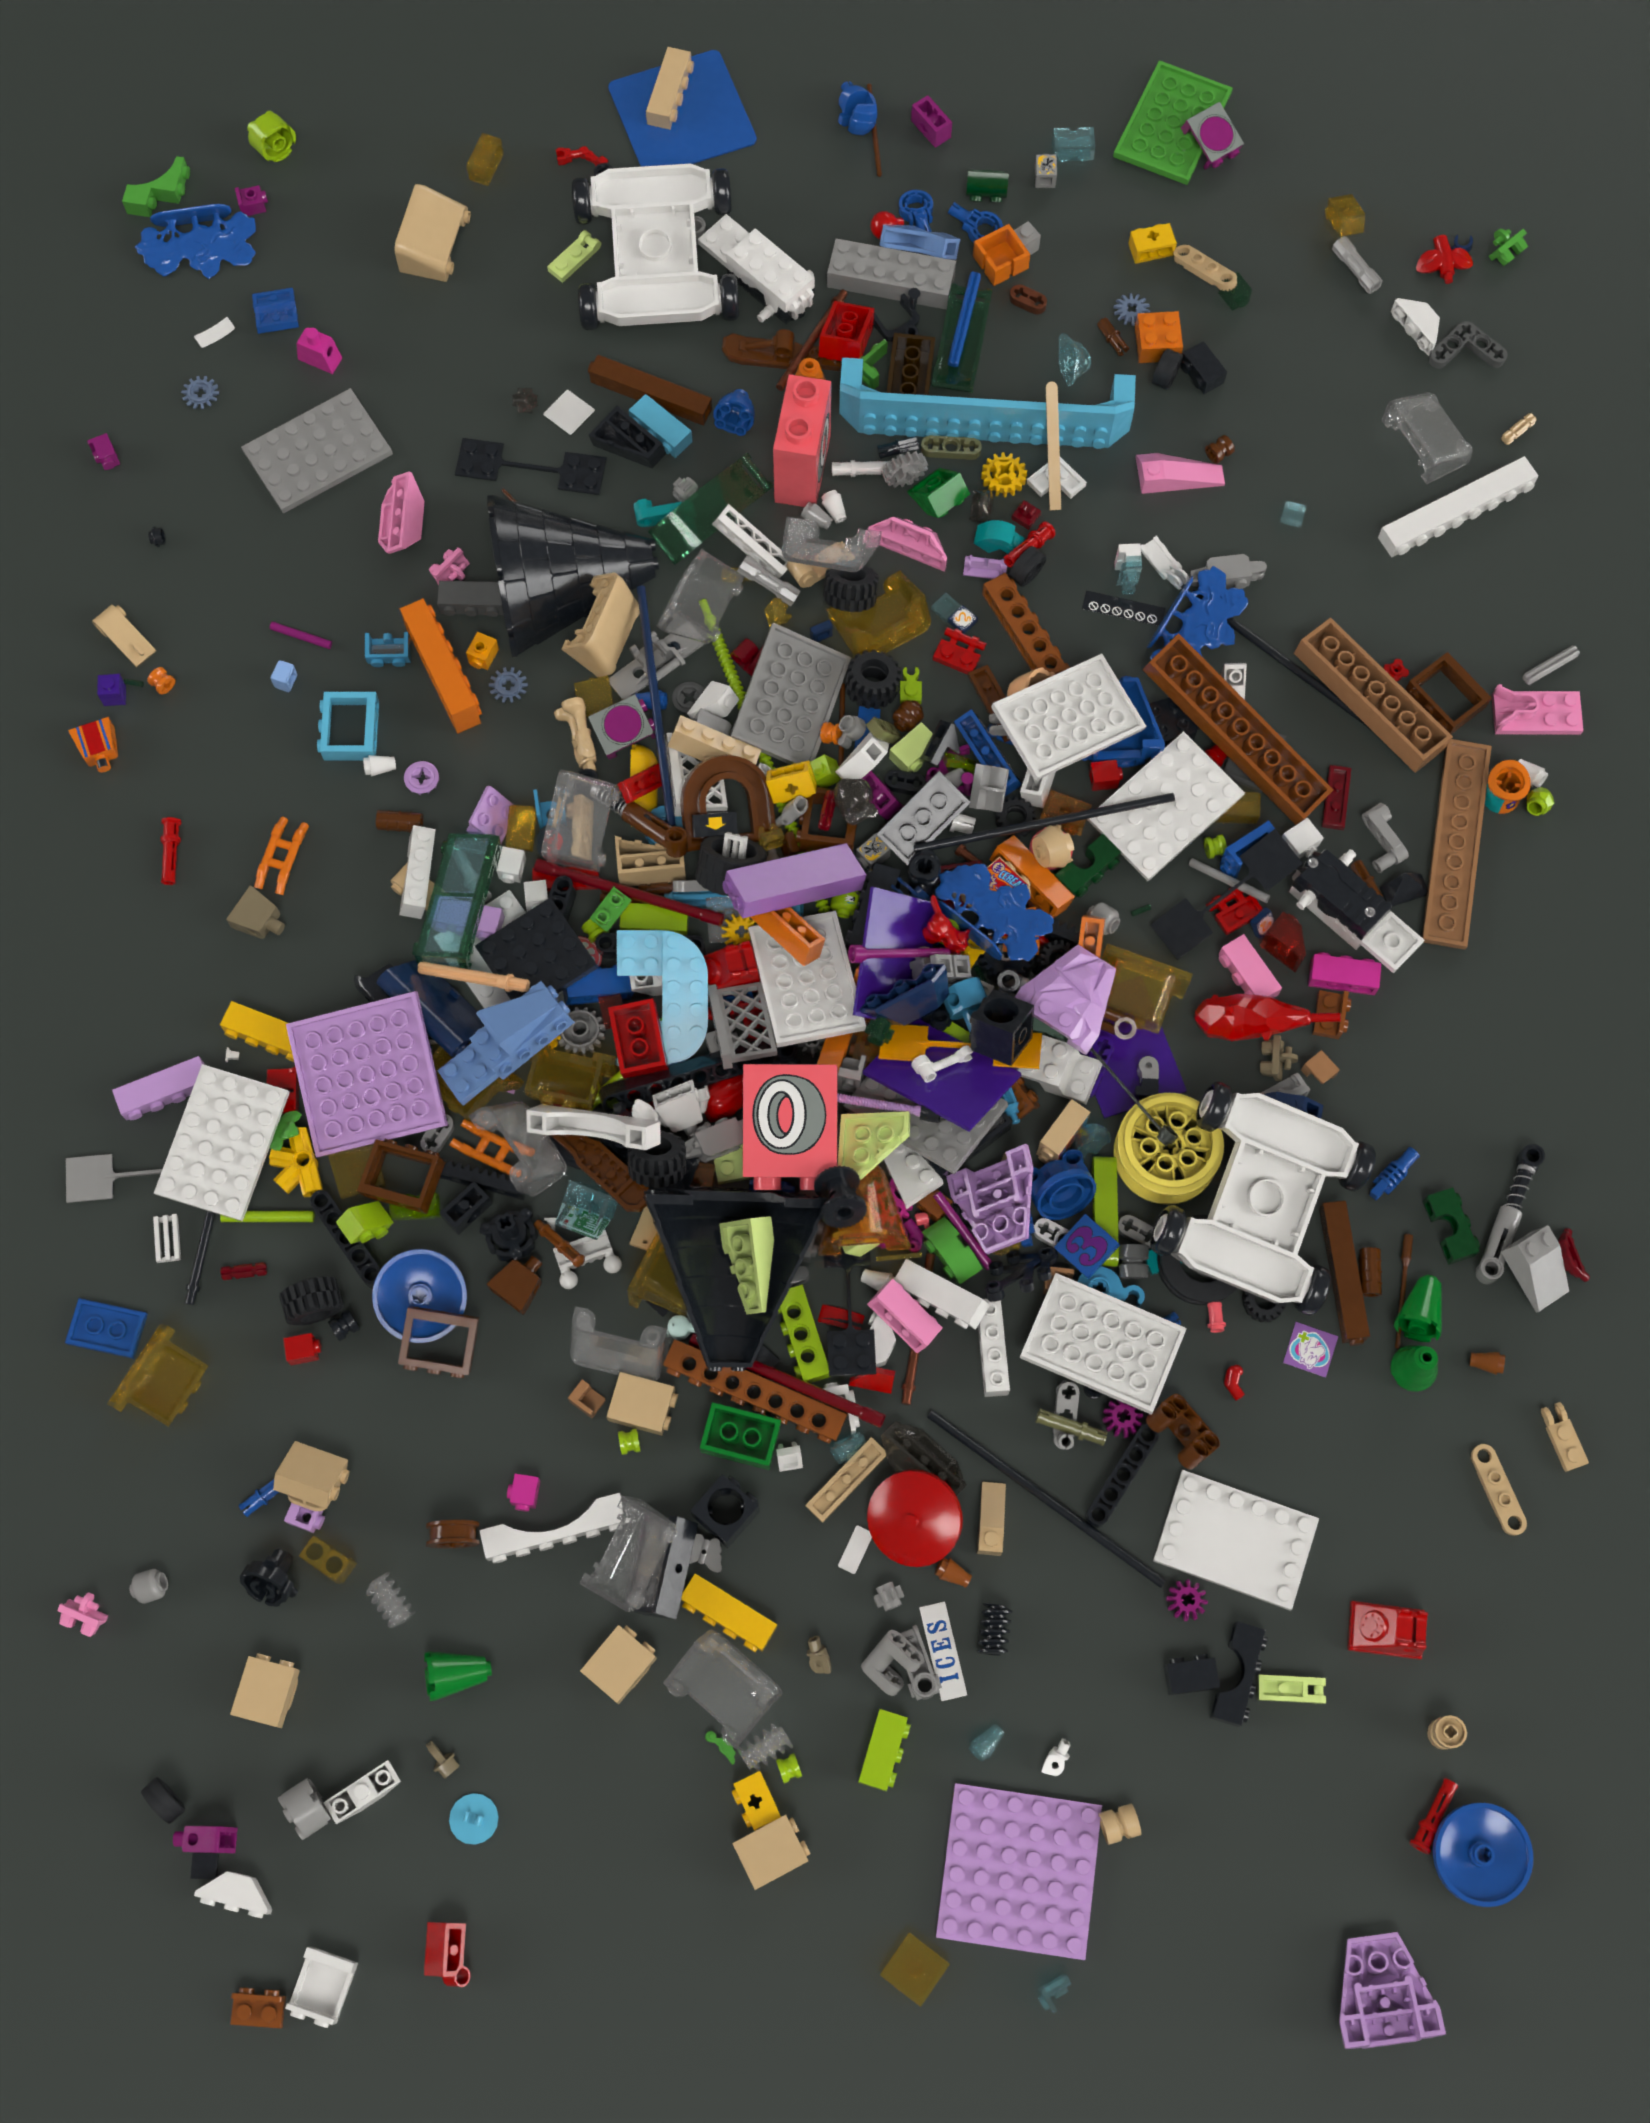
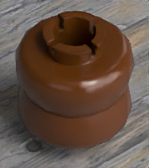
(908, 716)

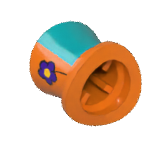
(1506, 786)

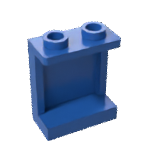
(1231, 862)

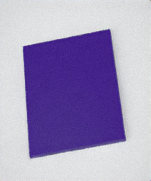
(891, 923)
(1124, 1063)
(958, 1092)

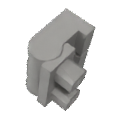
(957, 966)

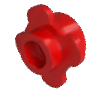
(1397, 664)

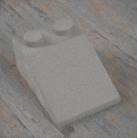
(1538, 1267)

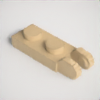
(1564, 1438)

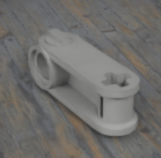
(924, 1672)

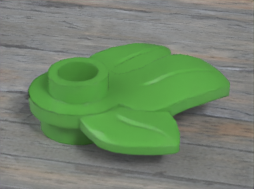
(285, 1129)

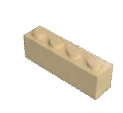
(669, 88)
(704, 742)

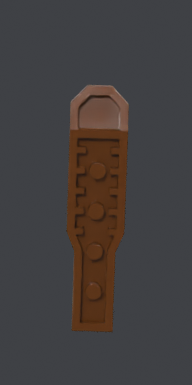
(771, 353)
(605, 1170)

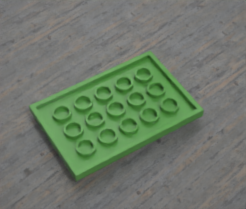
(1154, 130)

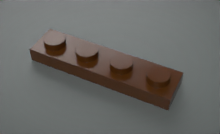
(987, 689)

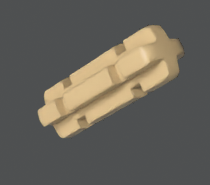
(1518, 429)

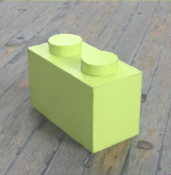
(909, 749)

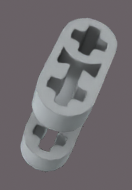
(877, 1663)

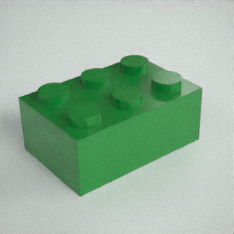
(740, 1436)

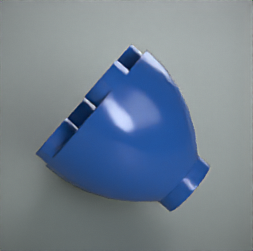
(735, 413)

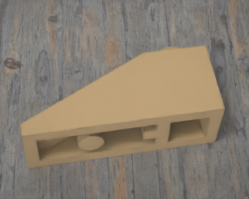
(991, 1519)

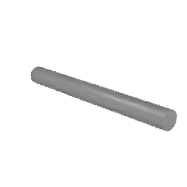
(1228, 880)

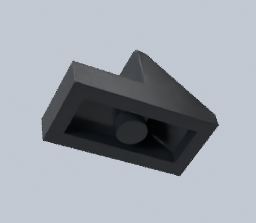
(942, 739)

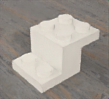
(1064, 1070)

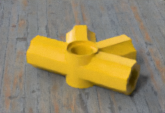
(291, 1161)

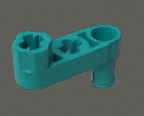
(648, 516)

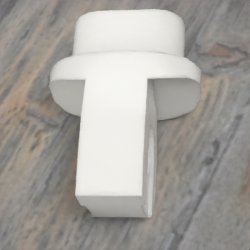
(1059, 1755)

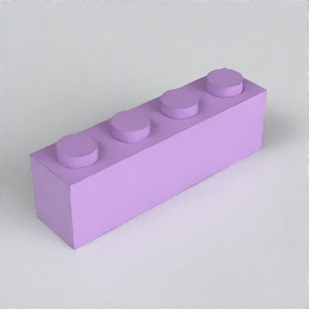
(157, 1089)

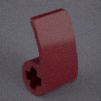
(744, 655)

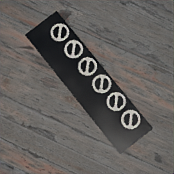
(1123, 608)

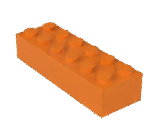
(441, 665)

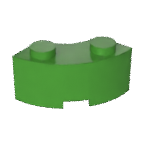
(958, 1260)

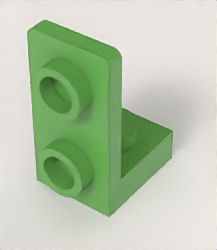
(870, 373)

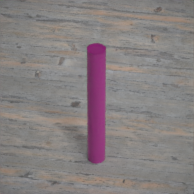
(300, 635)

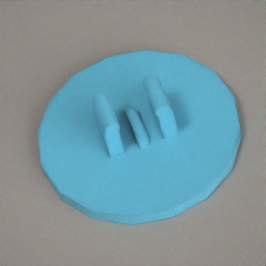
(473, 1819)

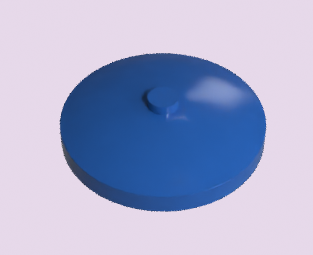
(418, 1280)
(1483, 1854)

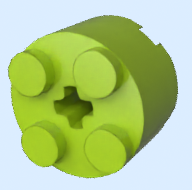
(271, 136)

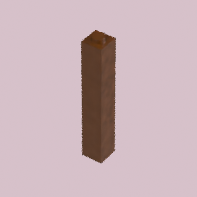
(637, 383)
(1344, 1273)

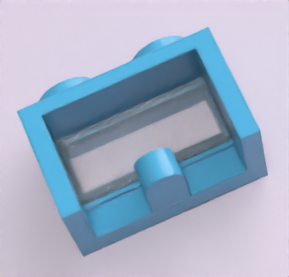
(388, 650)

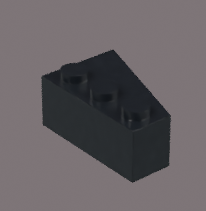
(627, 438)

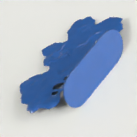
(203, 244)
(1207, 618)
(997, 910)

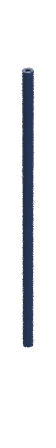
(656, 708)

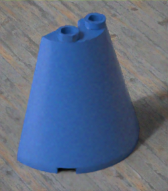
(1141, 745)

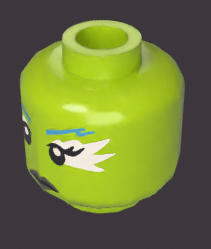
(845, 904)

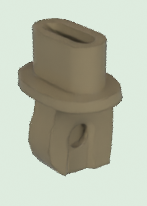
(818, 1656)
(445, 1763)

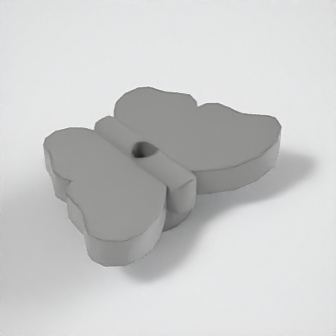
(712, 1556)

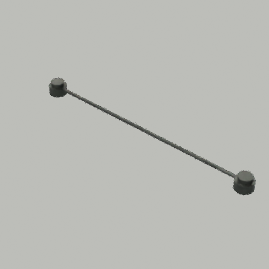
(1166, 1133)

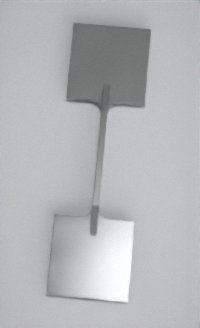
(93, 1178)

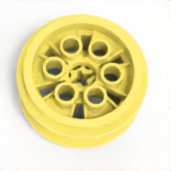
(1160, 1184)

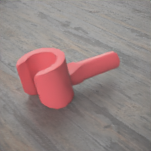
(922, 1219)

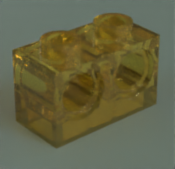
(485, 159)

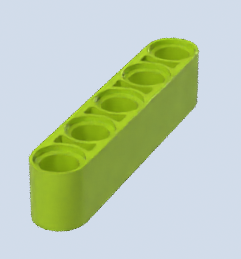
(1106, 1200)

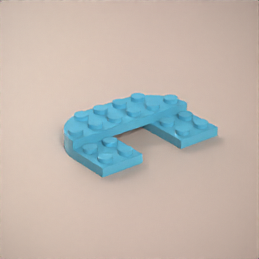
(683, 985)

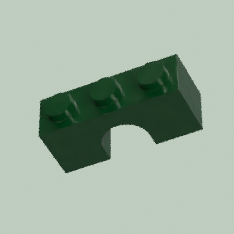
(1103, 856)
(1447, 1207)

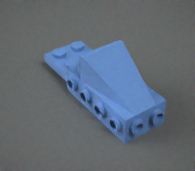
(509, 1039)

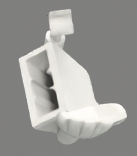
(675, 1107)

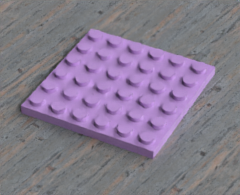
(366, 1074)
(1019, 1871)

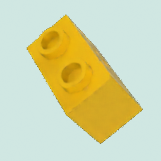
(1152, 243)
(791, 781)
(755, 1786)

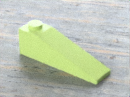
(750, 1252)

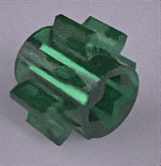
(879, 1031)

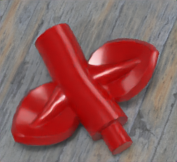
(1444, 259)

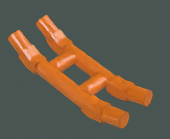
(284, 866)
(478, 1152)

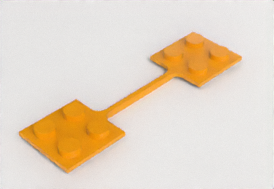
(912, 1041)

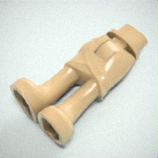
(574, 713)

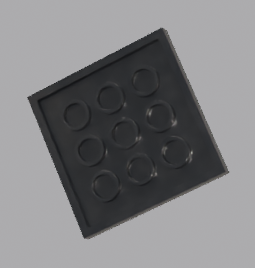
(538, 949)

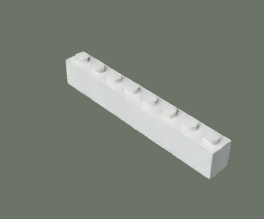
(1458, 506)

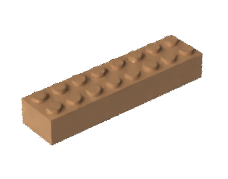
(1373, 695)

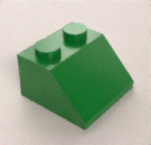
(939, 492)

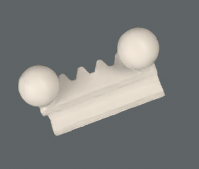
(592, 1250)

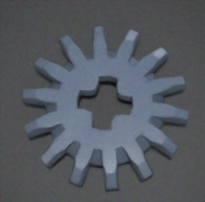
(1123, 308)
(194, 387)
(502, 680)

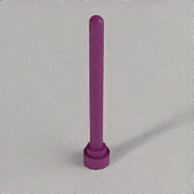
(858, 953)

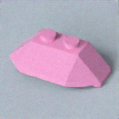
(401, 514)
(912, 541)

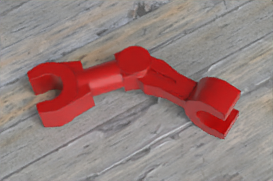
(582, 152)

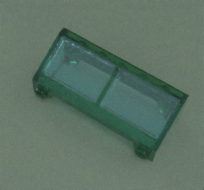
(458, 899)

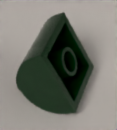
(987, 184)

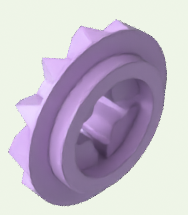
(415, 771)

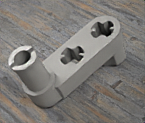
(1376, 822)
(1063, 1403)

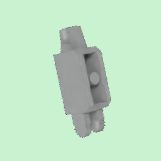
(1237, 568)
(716, 1140)

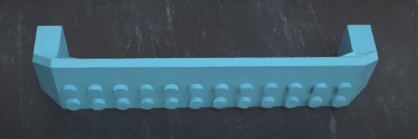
(983, 419)

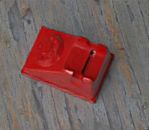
(732, 966)
(1387, 1630)

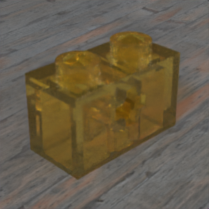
(1345, 215)

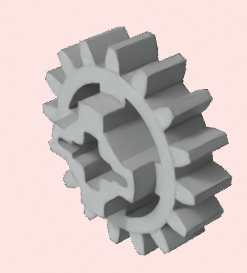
(905, 469)

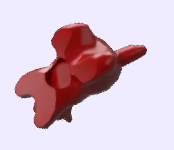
(941, 930)

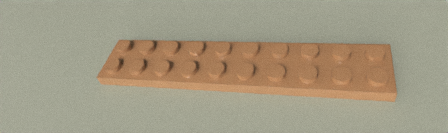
(1456, 844)

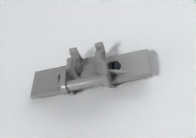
(670, 648)

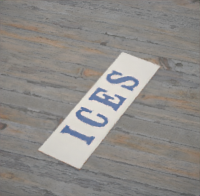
(943, 1650)

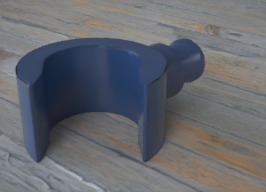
(1468, 247)

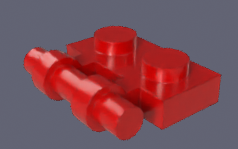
(958, 657)
(1238, 914)

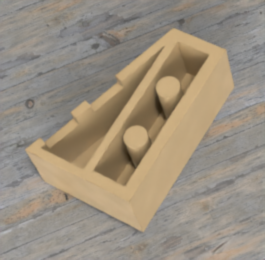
(646, 863)

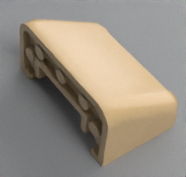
(429, 234)
(606, 627)

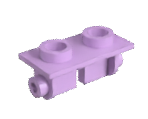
(983, 567)

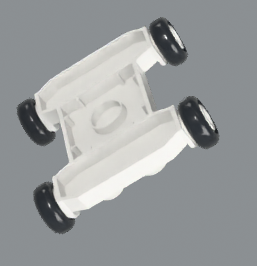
(654, 245)
(1264, 1197)

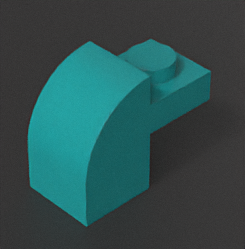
(997, 535)

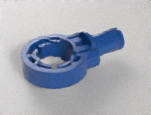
(920, 216)
(973, 219)

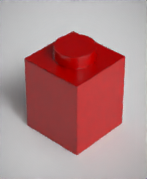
(1105, 775)
(302, 1349)

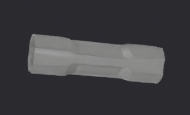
(1366, 276)
(755, 572)

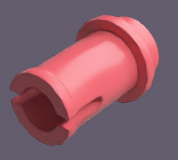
(1215, 1314)

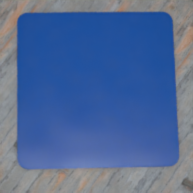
(707, 121)

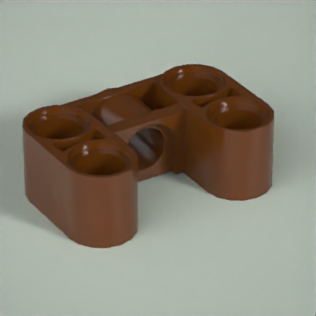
(1187, 1427)

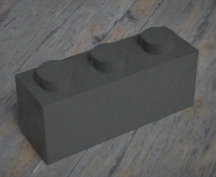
(469, 598)

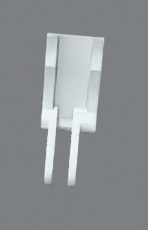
(1164, 563)

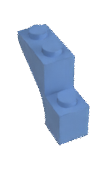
(919, 240)

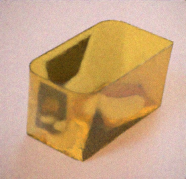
(1244, 810)
(521, 827)
(337, 1578)

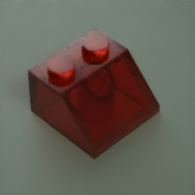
(1285, 941)

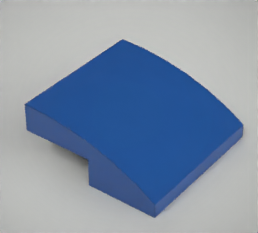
(275, 310)

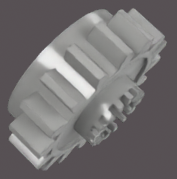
(586, 1041)

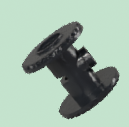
(844, 1205)

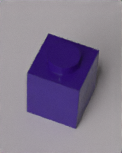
(111, 690)

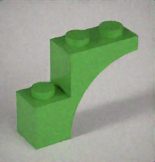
(169, 187)

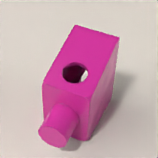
(318, 350)

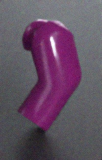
(915, 1235)

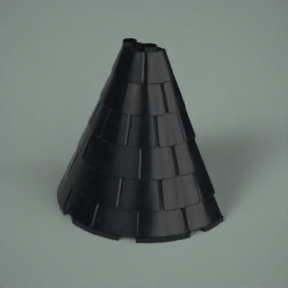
(549, 565)
(693, 1247)

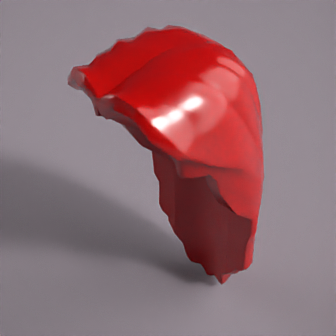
(725, 1098)

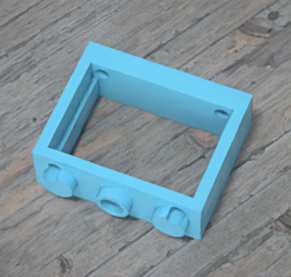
(348, 752)

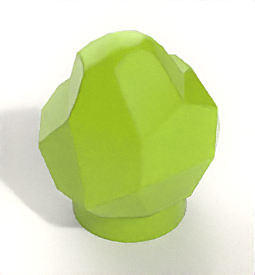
(1539, 801)

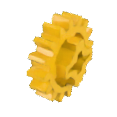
(1003, 473)

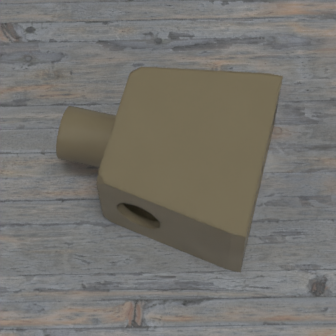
(255, 915)

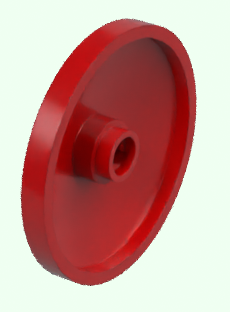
(914, 1518)

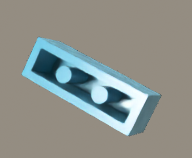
(661, 425)

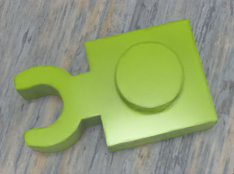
(911, 688)

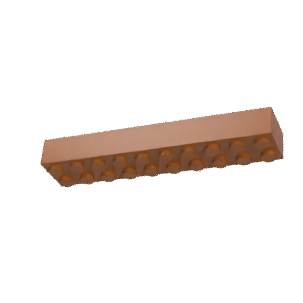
(1237, 729)

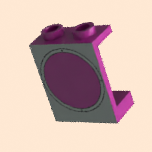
(1214, 135)
(622, 725)

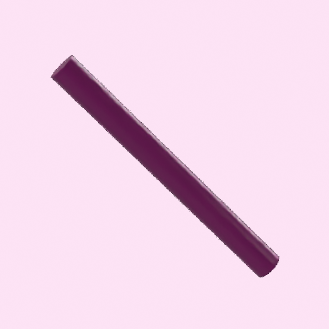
(962, 1229)

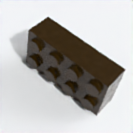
(911, 364)

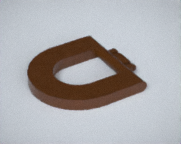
(719, 768)

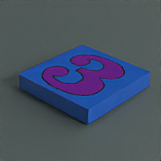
(1087, 1246)

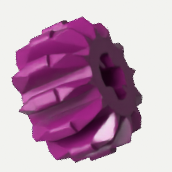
(1128, 1425)
(1183, 1591)

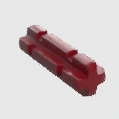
(827, 811)
(243, 1271)

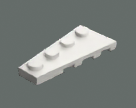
(911, 1175)

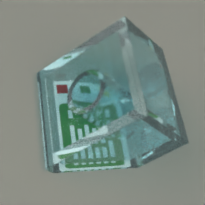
(586, 1210)

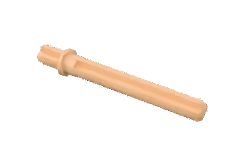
(505, 982)

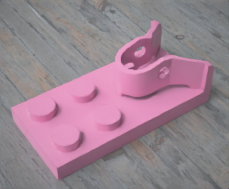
(1536, 712)

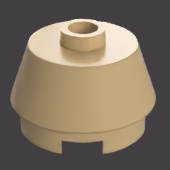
(1053, 847)

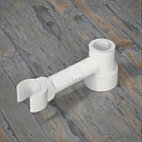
(927, 1069)

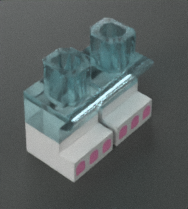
(1129, 563)

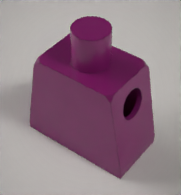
(206, 1839)

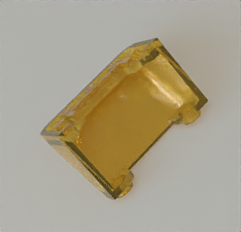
(890, 623)

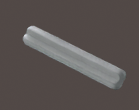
(1551, 664)

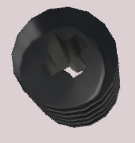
(995, 1629)

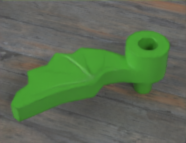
(724, 1748)

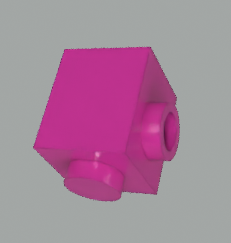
(524, 1492)

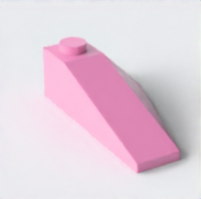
(1172, 473)

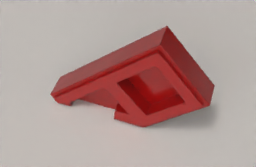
(881, 1381)

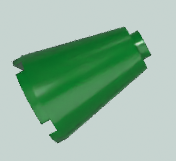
(1422, 1311)
(1415, 1367)
(453, 1673)

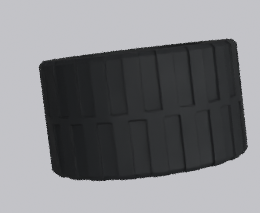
(713, 865)

